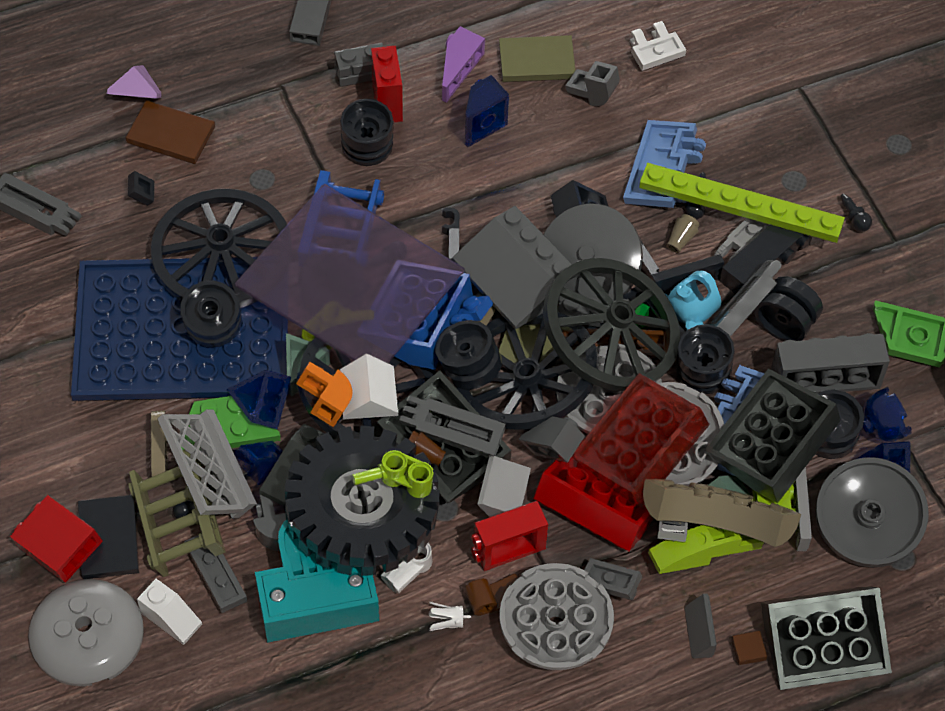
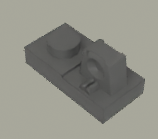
(615, 579)

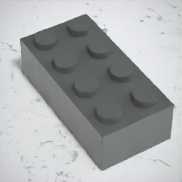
(834, 363)

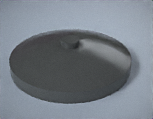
(596, 233)
(871, 512)

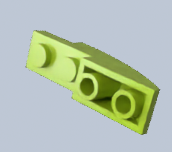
(700, 547)

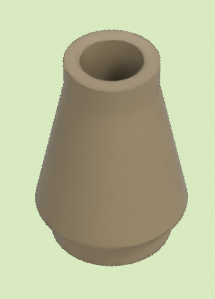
(683, 231)

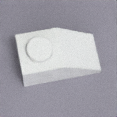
(168, 611)

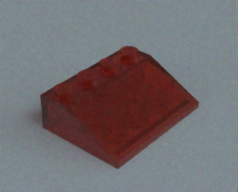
(641, 438)

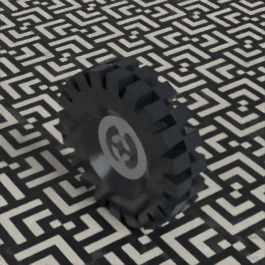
(334, 522)

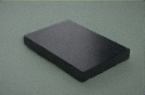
(116, 525)

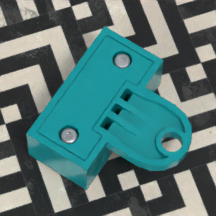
(310, 598)

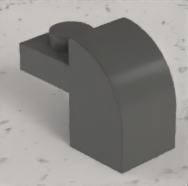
(595, 84)
(268, 524)

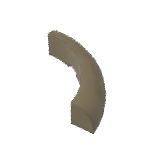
(720, 509)

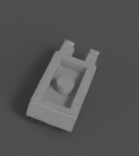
(741, 236)

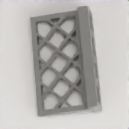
(217, 458)

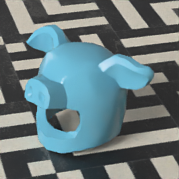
(689, 303)

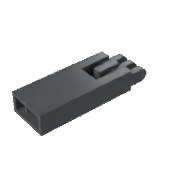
(309, 21)
(28, 202)
(747, 297)
(464, 431)

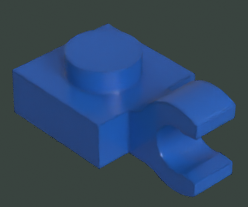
(473, 309)

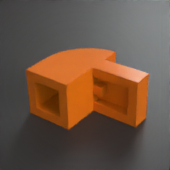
(333, 392)

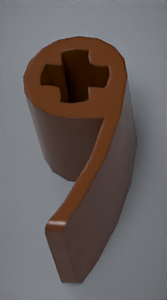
(487, 597)

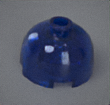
(885, 417)

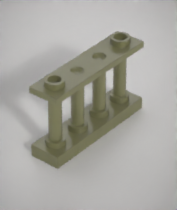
(210, 535)

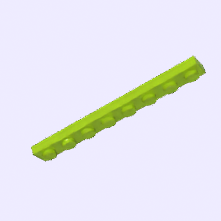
(742, 202)

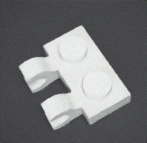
(660, 50)

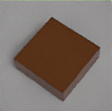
(749, 648)

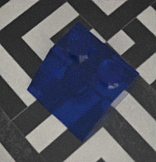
(485, 110)

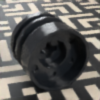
(367, 132)
(709, 347)

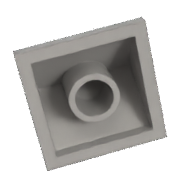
(503, 486)

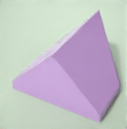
(135, 83)

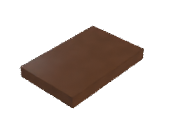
(170, 132)

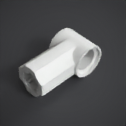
(407, 572)

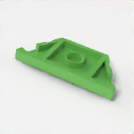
(911, 333)
(234, 422)

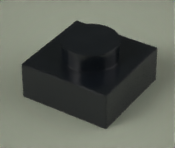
(141, 188)

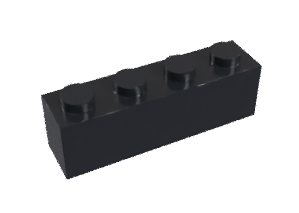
(771, 244)

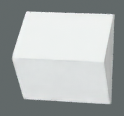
(371, 388)

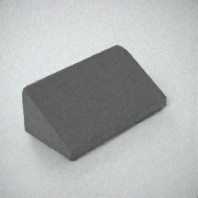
(700, 627)

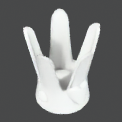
(452, 614)

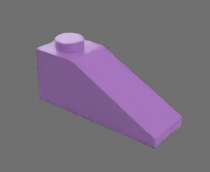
(462, 55)

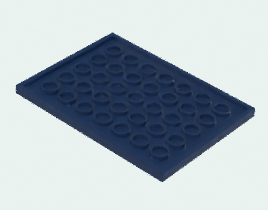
(136, 343)

